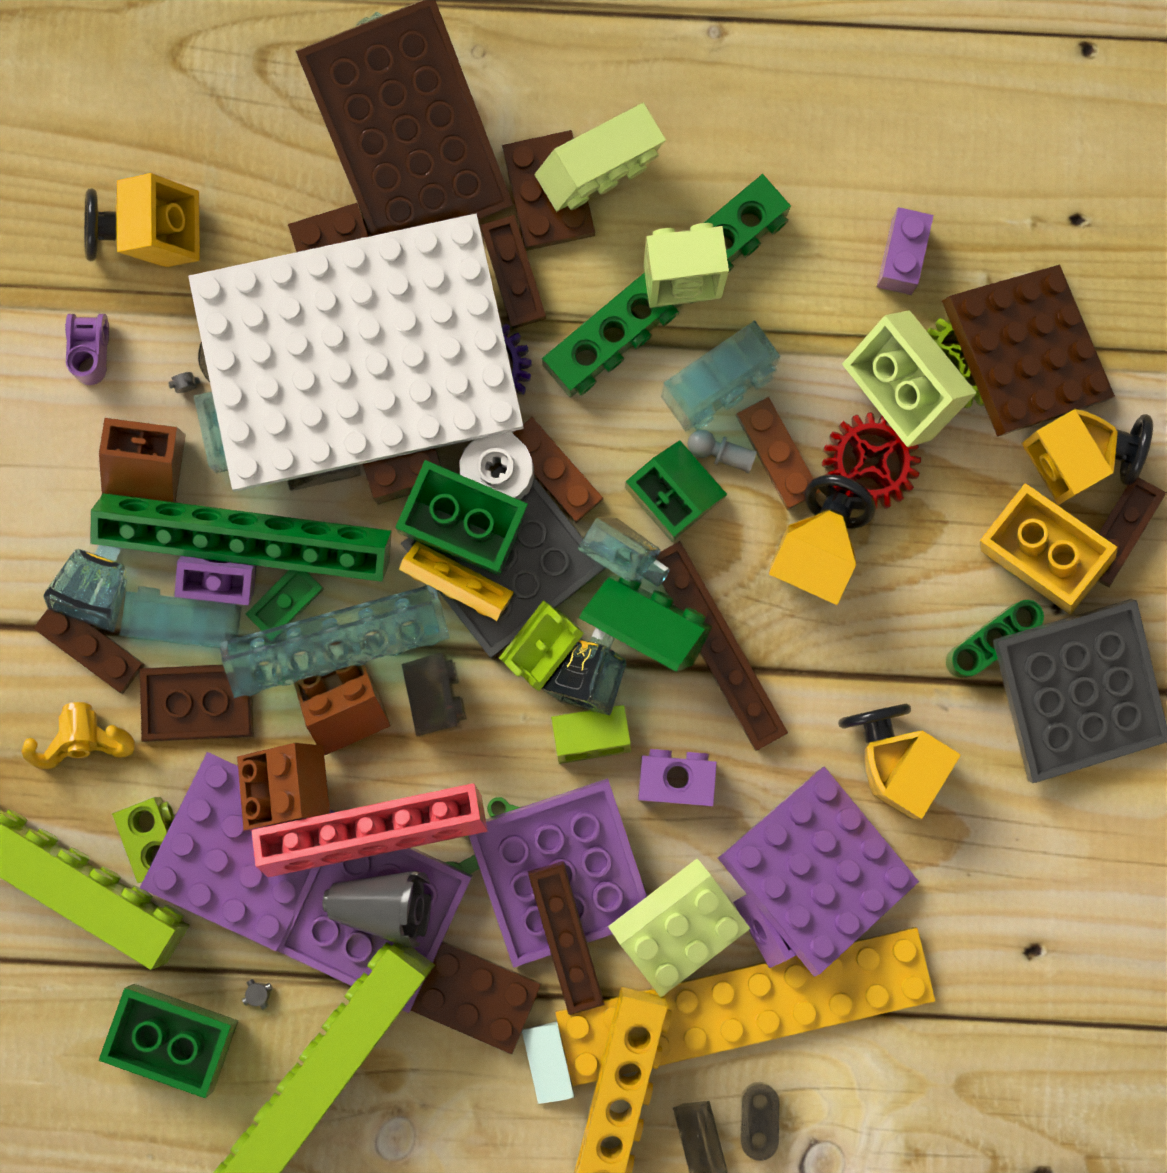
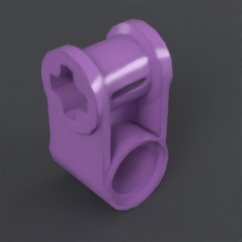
(87, 339)

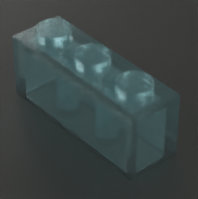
(178, 620)

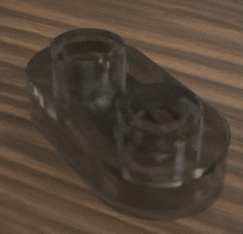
(759, 1120)

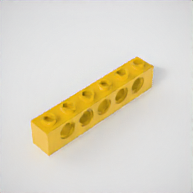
(632, 1011)

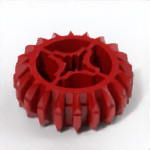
(862, 447)

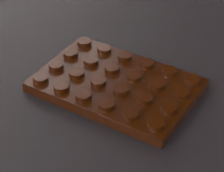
(404, 121)

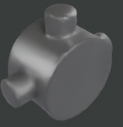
(183, 382)
(257, 994)

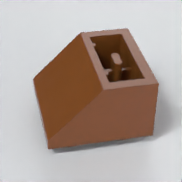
(140, 459)
(341, 707)
(282, 785)

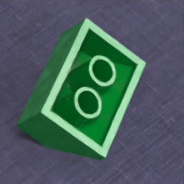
(462, 518)
(648, 622)

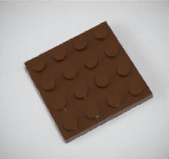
(1027, 349)

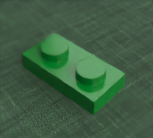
(285, 600)

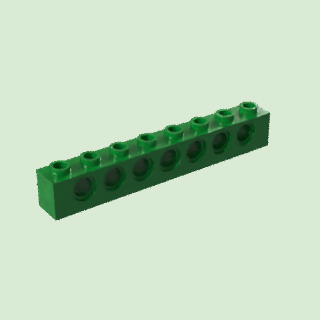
(757, 198)
(240, 537)

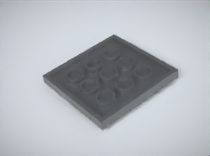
(539, 568)
(1081, 690)

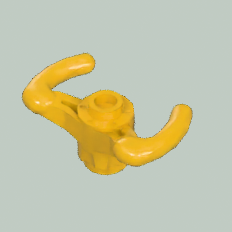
(78, 737)

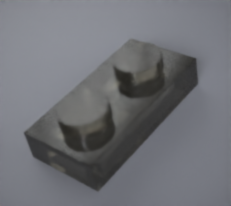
(700, 1138)

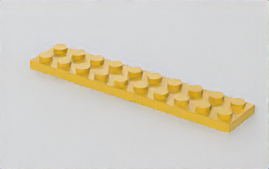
(762, 1003)

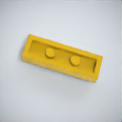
(456, 581)

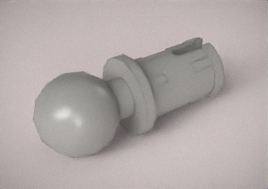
(703, 444)

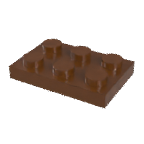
(536, 215)
(477, 997)

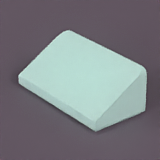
(548, 1063)

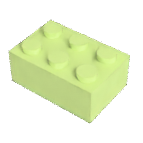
(600, 158)
(685, 265)
(908, 378)
(679, 927)

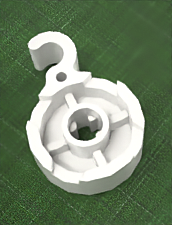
(502, 449)

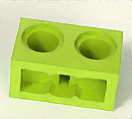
(138, 842)

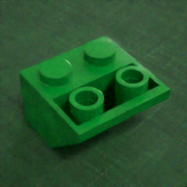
(674, 490)

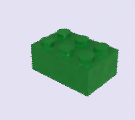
(168, 1040)

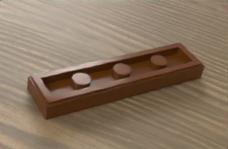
(566, 938)

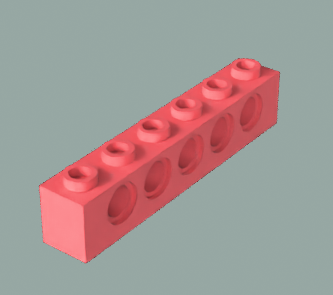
(369, 830)

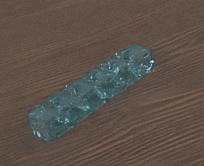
(315, 634)

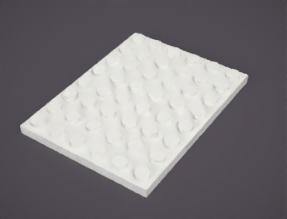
(355, 352)

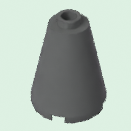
(382, 906)

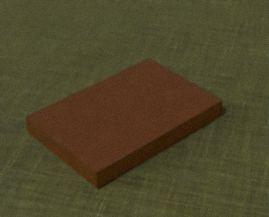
(192, 705)

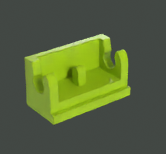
(541, 645)
(591, 735)

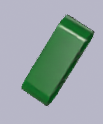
(977, 643)

